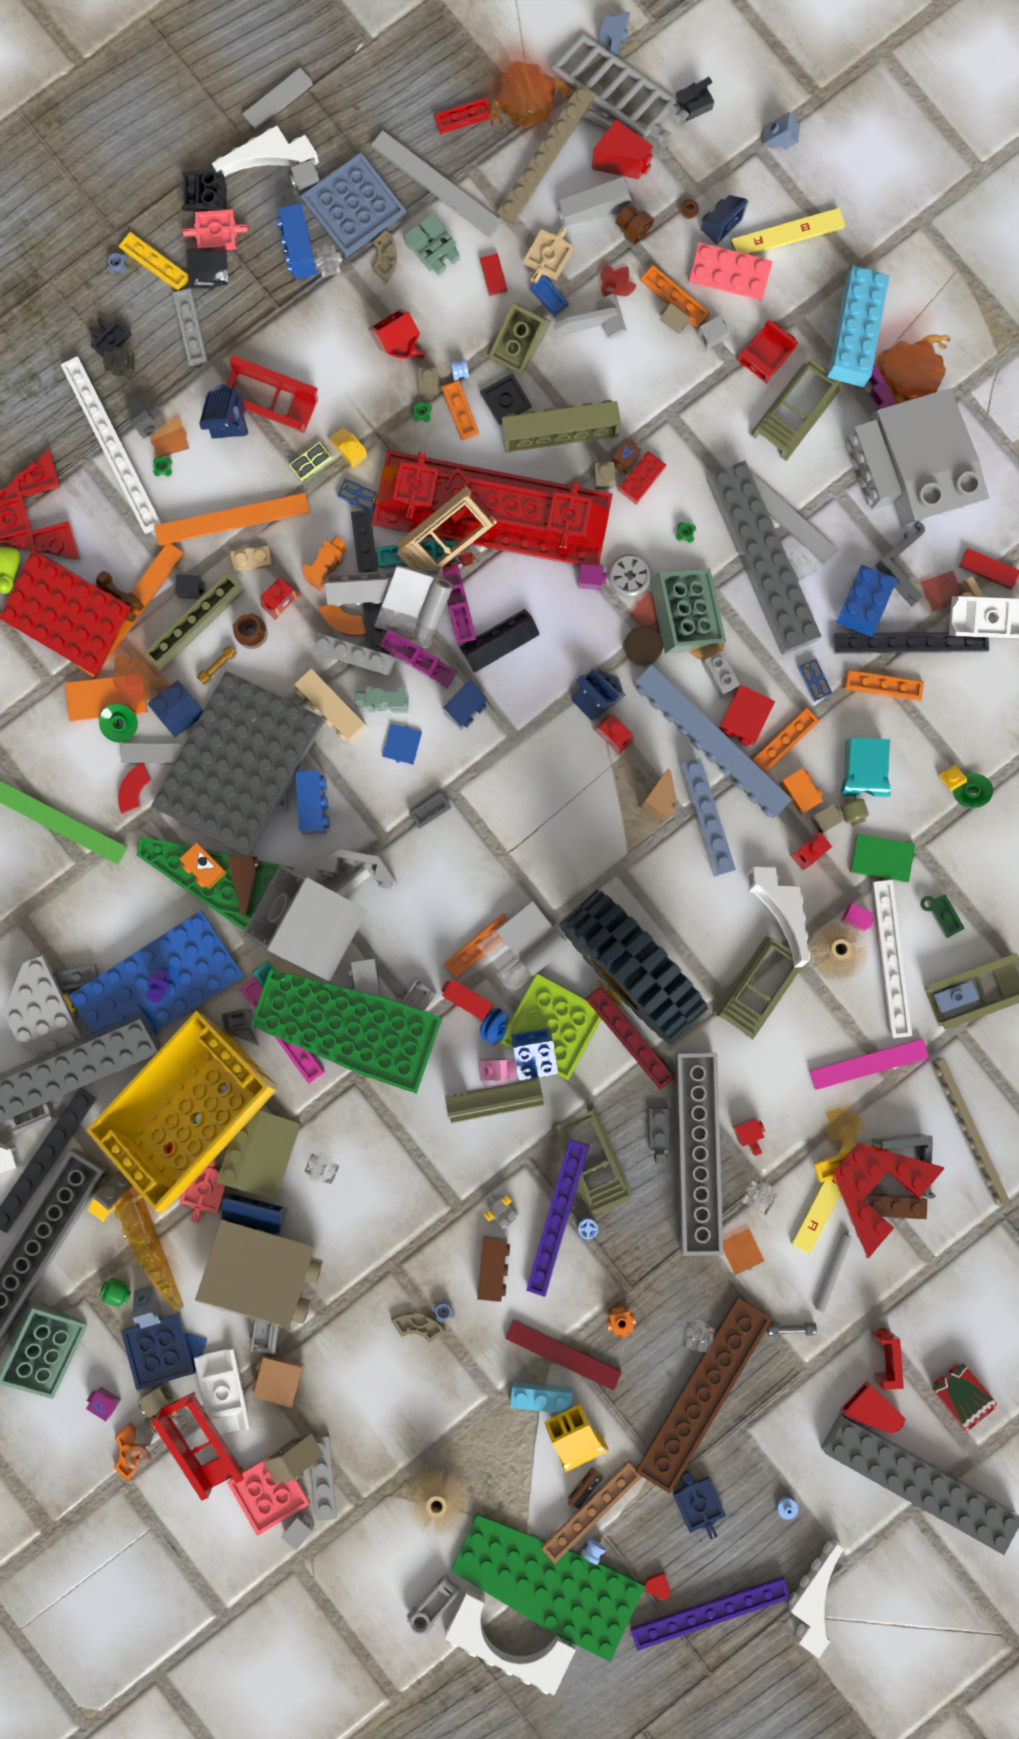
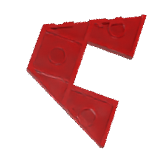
(14, 518)
(861, 1173)

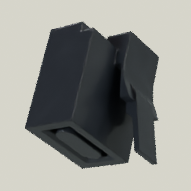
(695, 98)

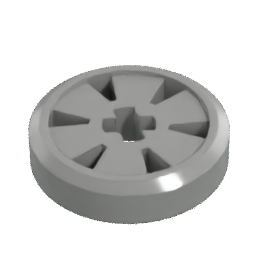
(620, 582)

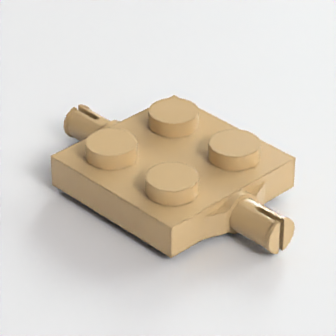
(548, 254)

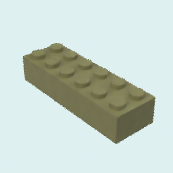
(560, 426)

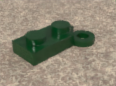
(943, 914)

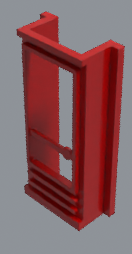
(302, 403)
(200, 1476)

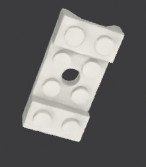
(971, 615)

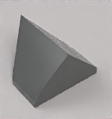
(239, 1024)

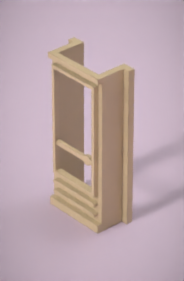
(417, 557)

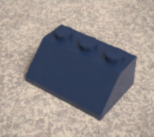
(253, 1213)

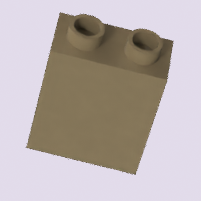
(258, 1275)

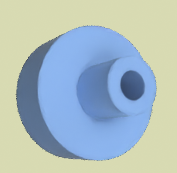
(787, 1508)

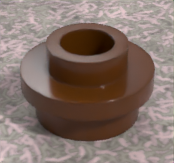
(689, 214)

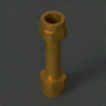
(228, 653)

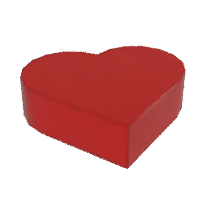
(658, 1586)

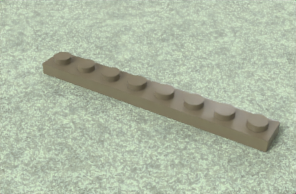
(546, 154)
(974, 1140)

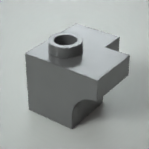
(145, 421)

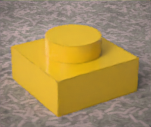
(952, 778)

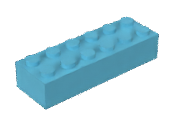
(858, 326)

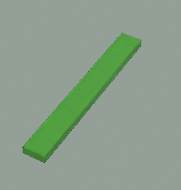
(61, 823)

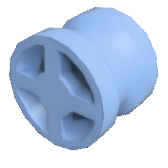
(459, 369)
(589, 1230)
(593, 1551)

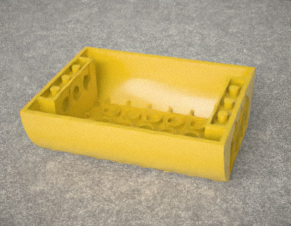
(167, 1097)

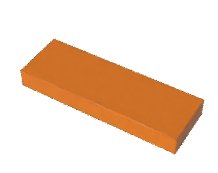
(460, 410)

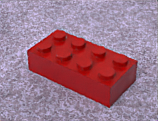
(642, 477)

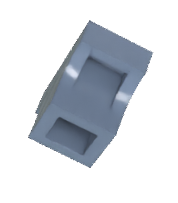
(614, 31)
(782, 132)
(956, 996)
(146, 1307)

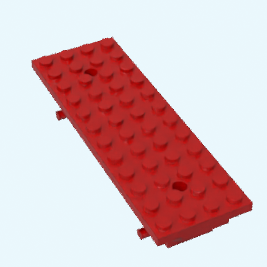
(531, 513)

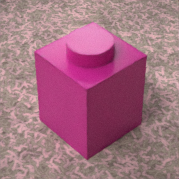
(858, 916)

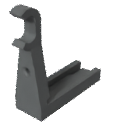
(886, 566)
(923, 1145)

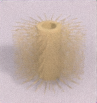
(831, 957)
(438, 1500)

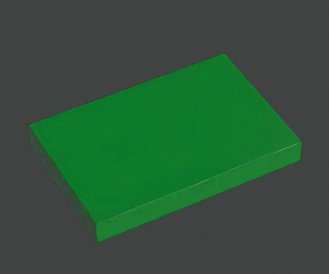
(882, 858)

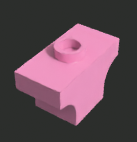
(497, 1069)

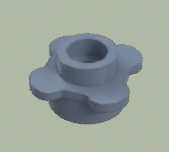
(112, 259)
(441, 1316)

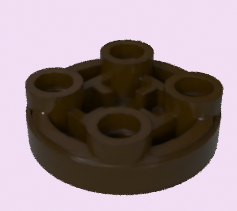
(643, 646)

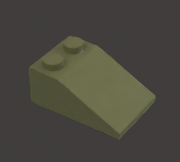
(519, 337)

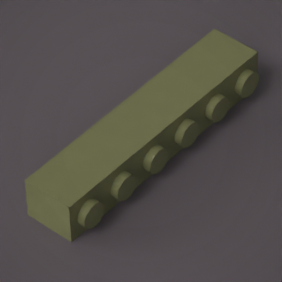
(194, 621)

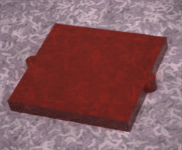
(941, 589)
(645, 613)

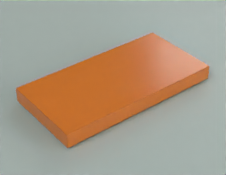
(91, 697)

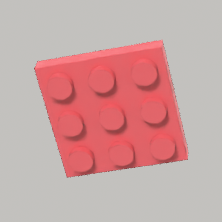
(265, 1501)

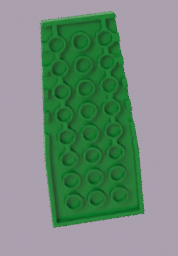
(349, 1028)
(569, 1598)

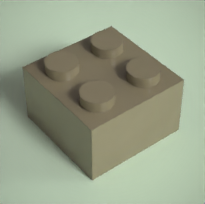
(293, 1459)

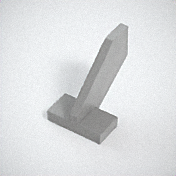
(608, 315)

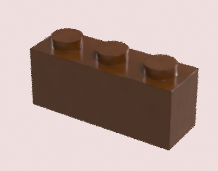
(898, 1205)
(493, 1269)

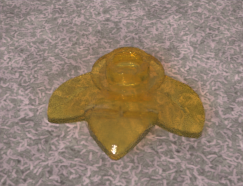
(840, 1128)

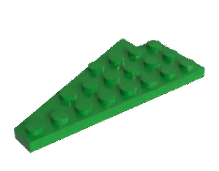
(222, 895)

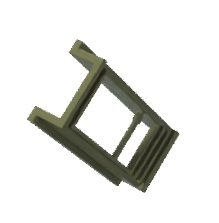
(780, 433)
(1006, 977)
(738, 1013)
(494, 1101)
(607, 1194)

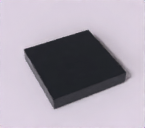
(505, 398)

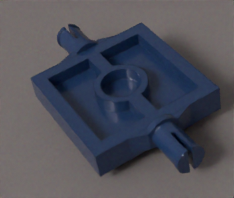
(699, 1504)

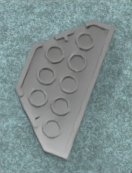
(39, 1010)

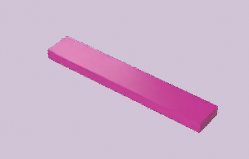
(303, 1060)
(869, 1064)

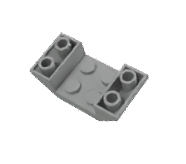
(332, 864)

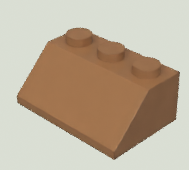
(661, 798)

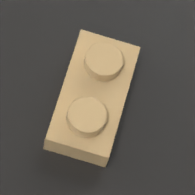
(251, 558)

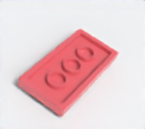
(730, 271)

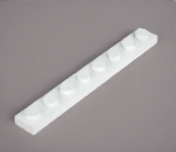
(891, 959)

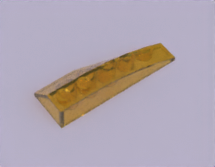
(147, 1247)

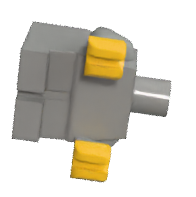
(501, 1211)

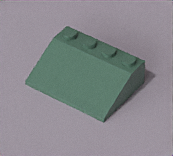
(687, 610)
(40, 1349)

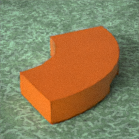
(343, 622)
(125, 1441)

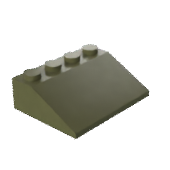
(259, 1155)

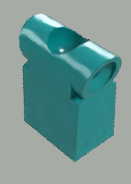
(866, 767)

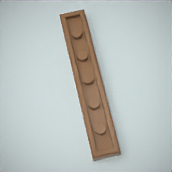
(591, 1511)

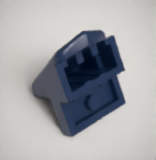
(224, 413)
(597, 692)

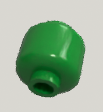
(115, 1292)

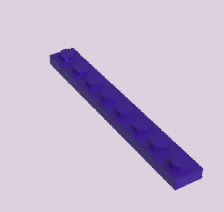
(557, 1217)
(710, 1613)

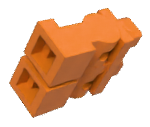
(326, 563)

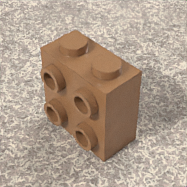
(277, 1380)

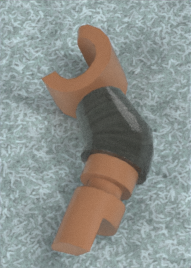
(143, 1438)

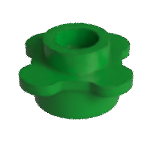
(418, 407)
(158, 462)
(690, 528)

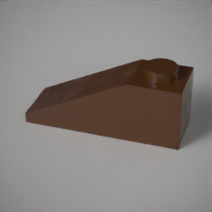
(244, 878)

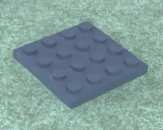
(353, 205)

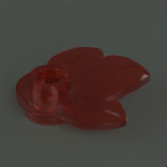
(617, 280)
(464, 559)

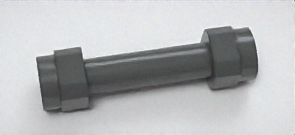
(808, 1328)

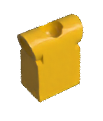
(575, 1438)

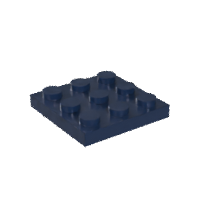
(158, 1352)

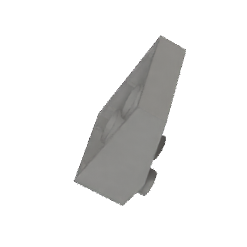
(931, 457)

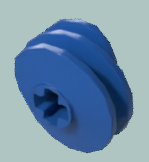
(494, 1026)

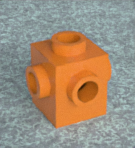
(617, 1314)

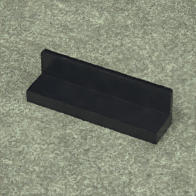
(500, 640)

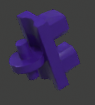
(158, 986)

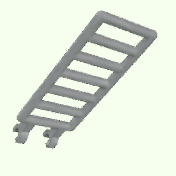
(651, 128)

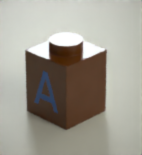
(625, 456)

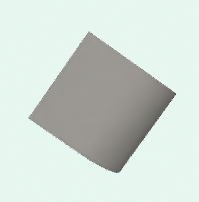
(304, 922)

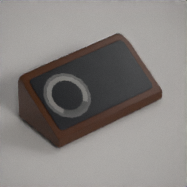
(584, 1488)

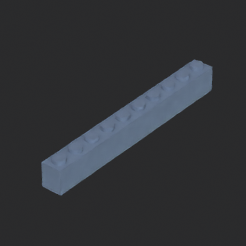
(712, 741)

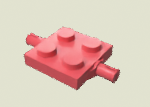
(215, 229)
(204, 1192)

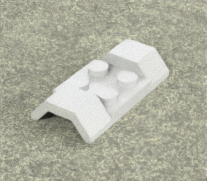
(222, 1390)

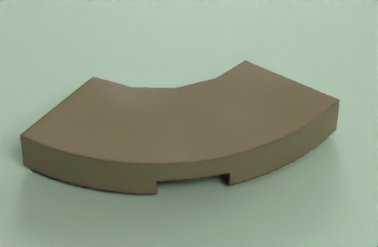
(386, 257)
(418, 1324)

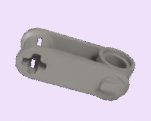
(433, 1605)

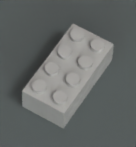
(873, 465)

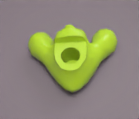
(9, 565)

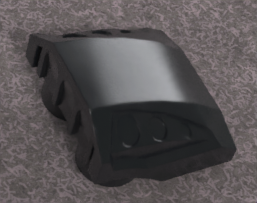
(204, 191)
(207, 267)

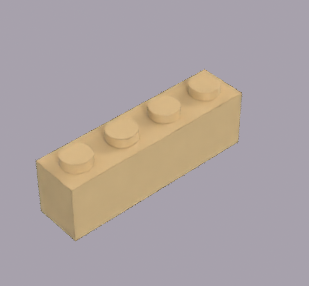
(330, 705)

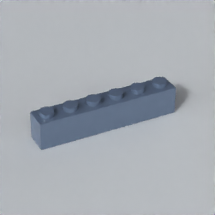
(707, 817)

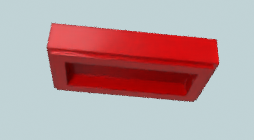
(493, 274)

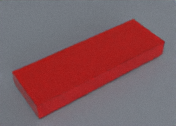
(462, 115)
(989, 568)

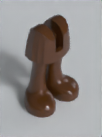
(105, 582)

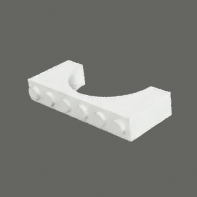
(541, 1669)

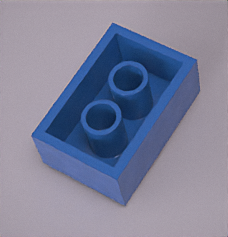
(296, 241)
(866, 600)
(312, 802)

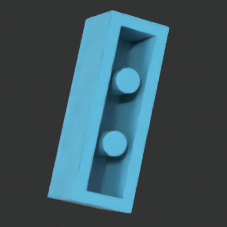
(540, 1397)

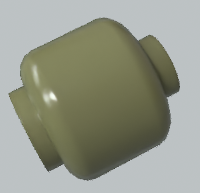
(854, 810)

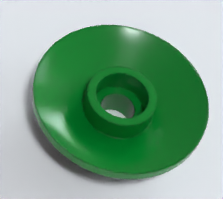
(109, 723)
(975, 783)

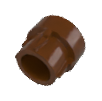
(634, 223)
(245, 622)

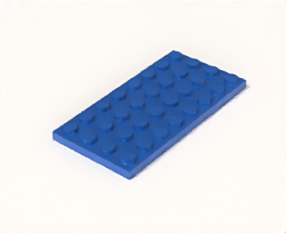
(197, 968)

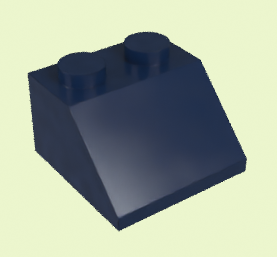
(724, 217)
(465, 705)
(176, 708)

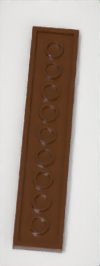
(703, 1395)

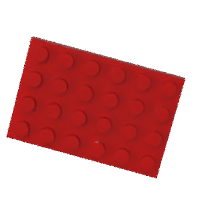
(65, 612)

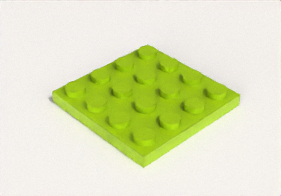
(567, 1016)

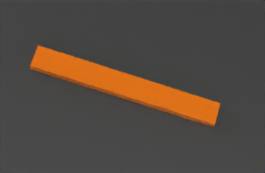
(231, 519)
(148, 587)

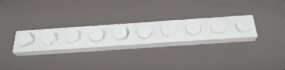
(111, 444)

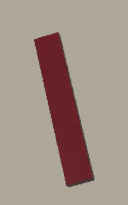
(629, 1037)
(563, 1354)

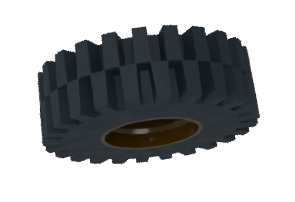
(634, 966)

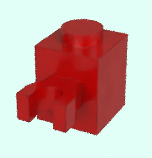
(748, 1133)

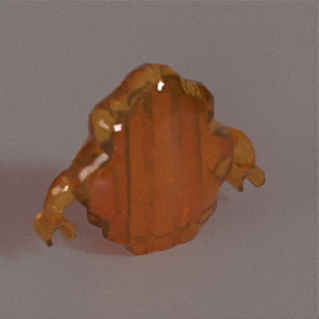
(526, 94)
(913, 368)

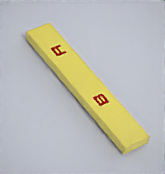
(789, 232)
(818, 1213)

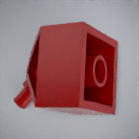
(397, 335)

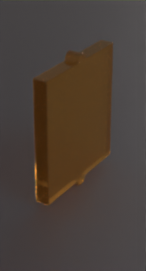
(170, 438)
(742, 1252)

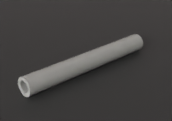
(833, 1273)

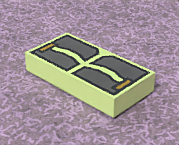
(310, 461)

